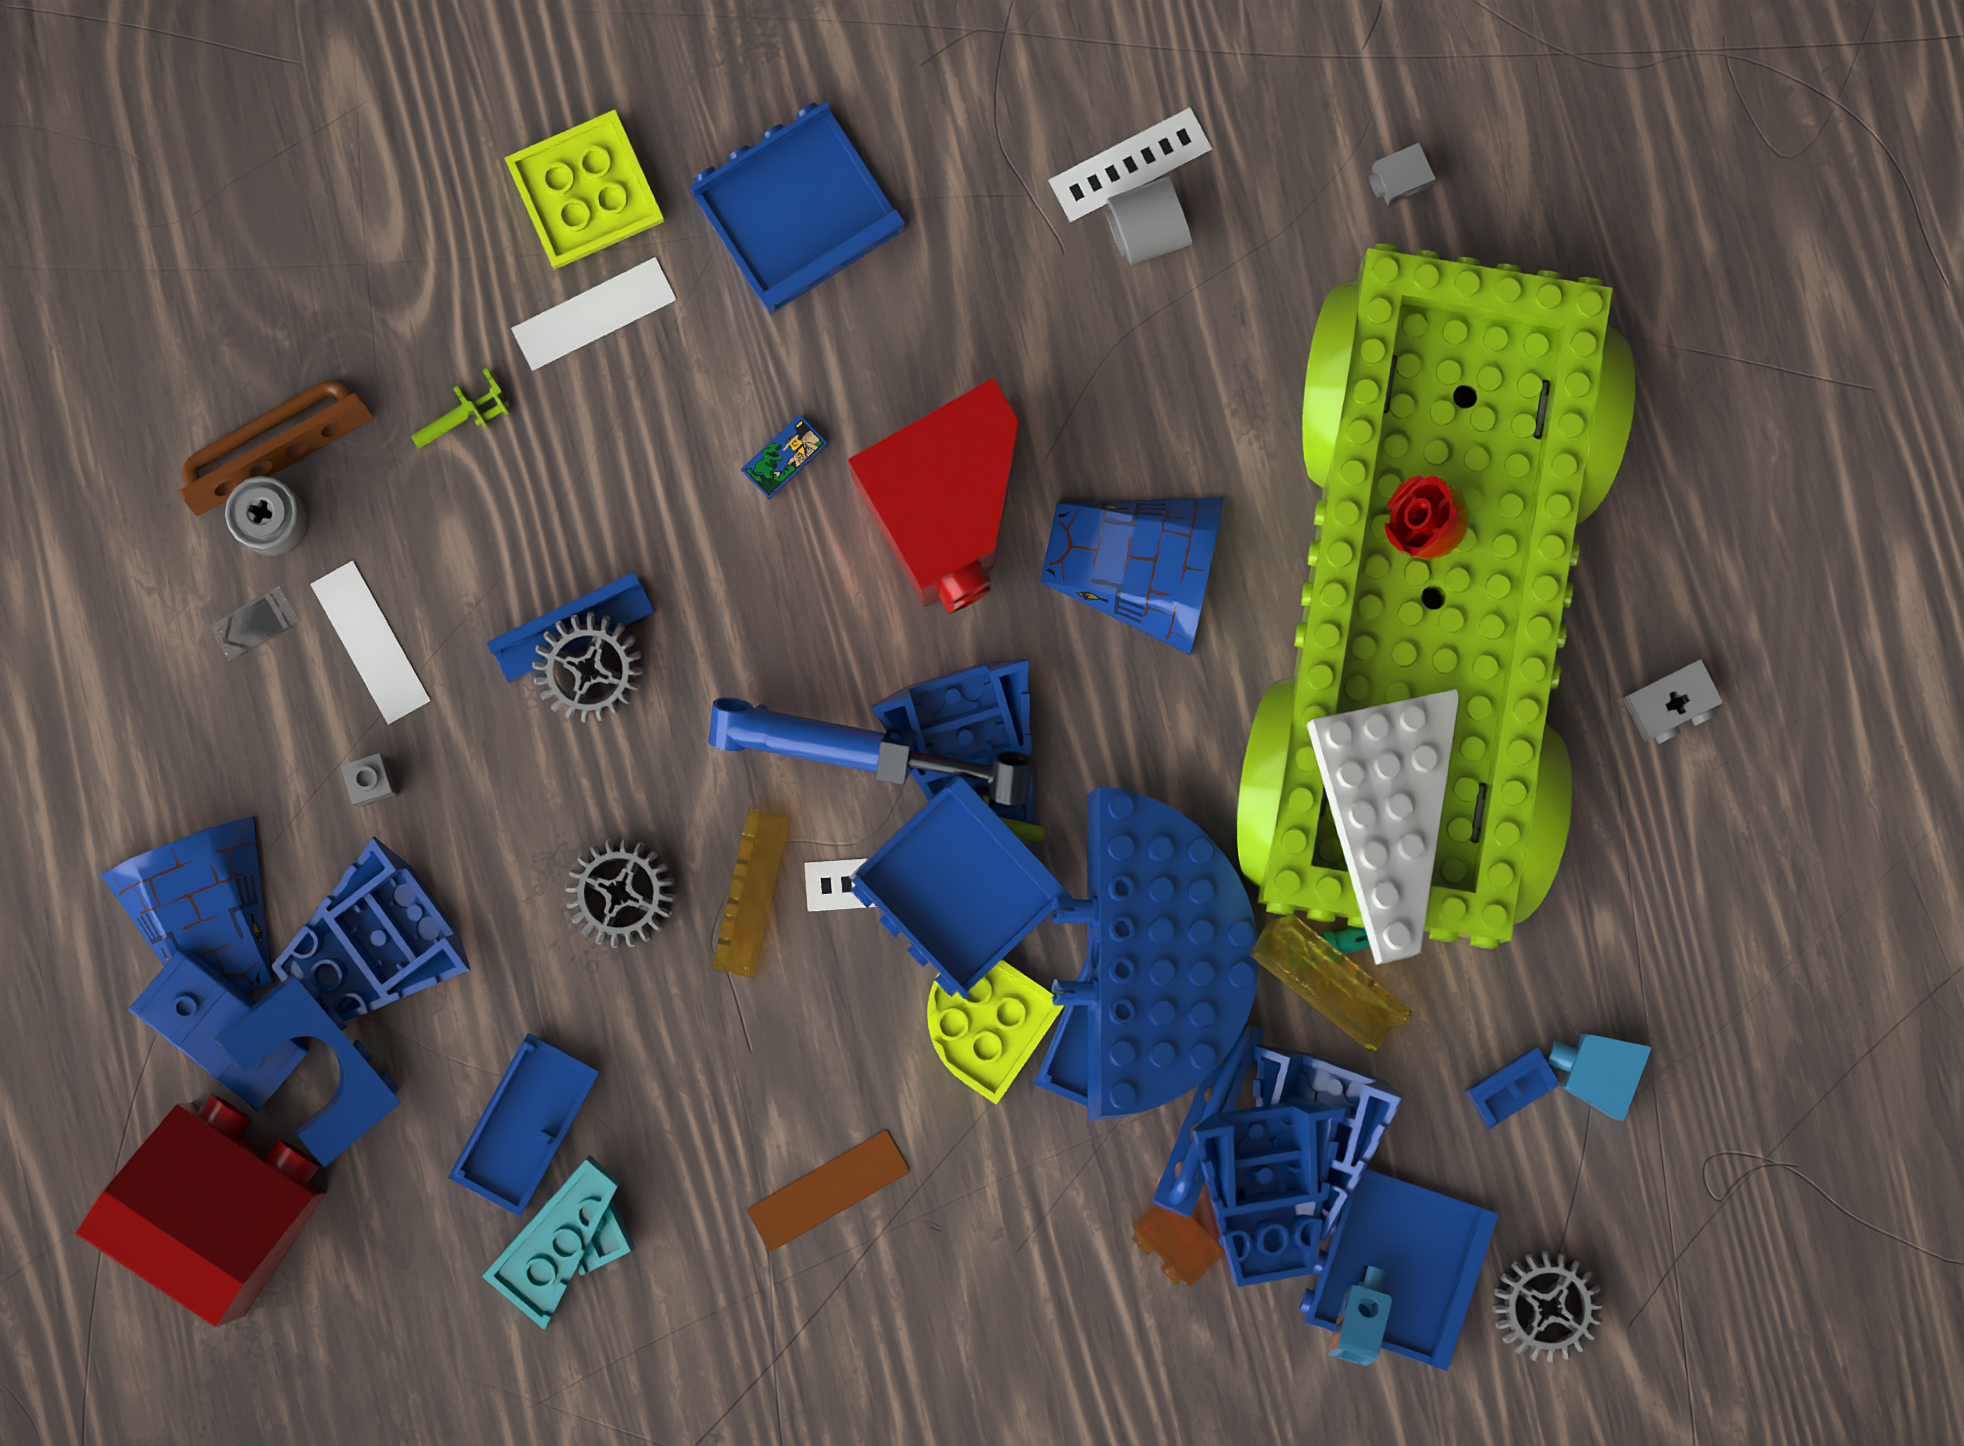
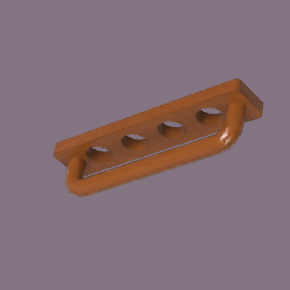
(347, 413)

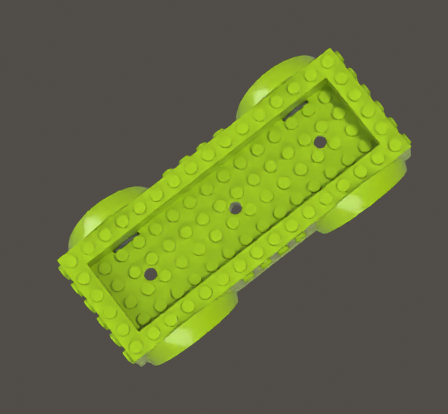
(1530, 467)

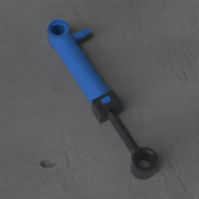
(889, 754)

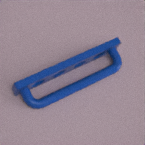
(1182, 1193)

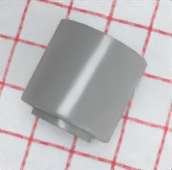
(1148, 221)
(273, 535)

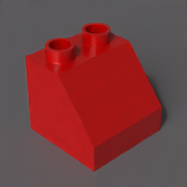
(944, 493)
(205, 1210)

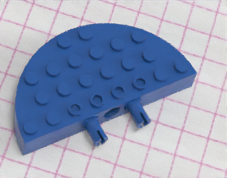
(1162, 954)

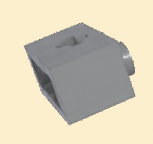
(1691, 685)

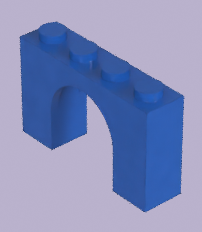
(361, 1093)

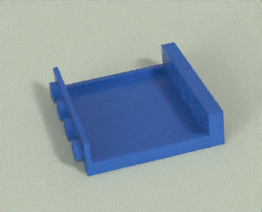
(796, 207)
(957, 887)
(1431, 1258)

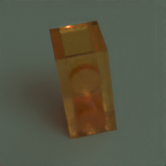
(1178, 1241)

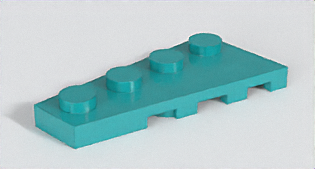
(549, 1248)

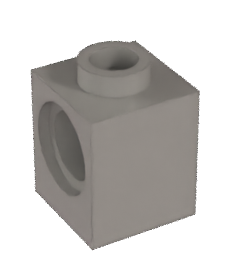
(1401, 175)
(369, 780)

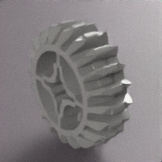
(570, 659)
(588, 879)
(1538, 1323)

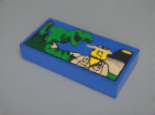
(784, 457)

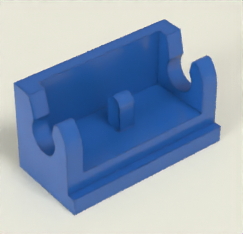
(1512, 1087)

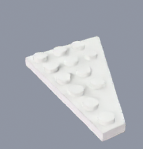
(1386, 796)

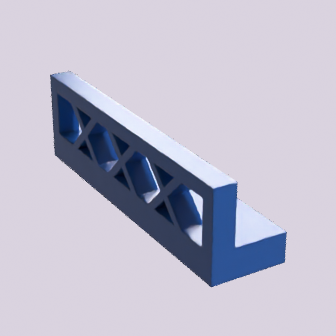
(621, 600)

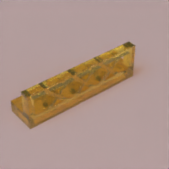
(751, 893)
(1330, 985)

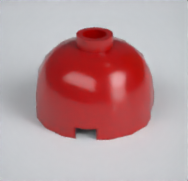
(1427, 518)

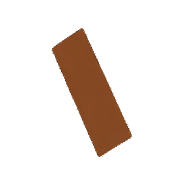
(827, 1190)

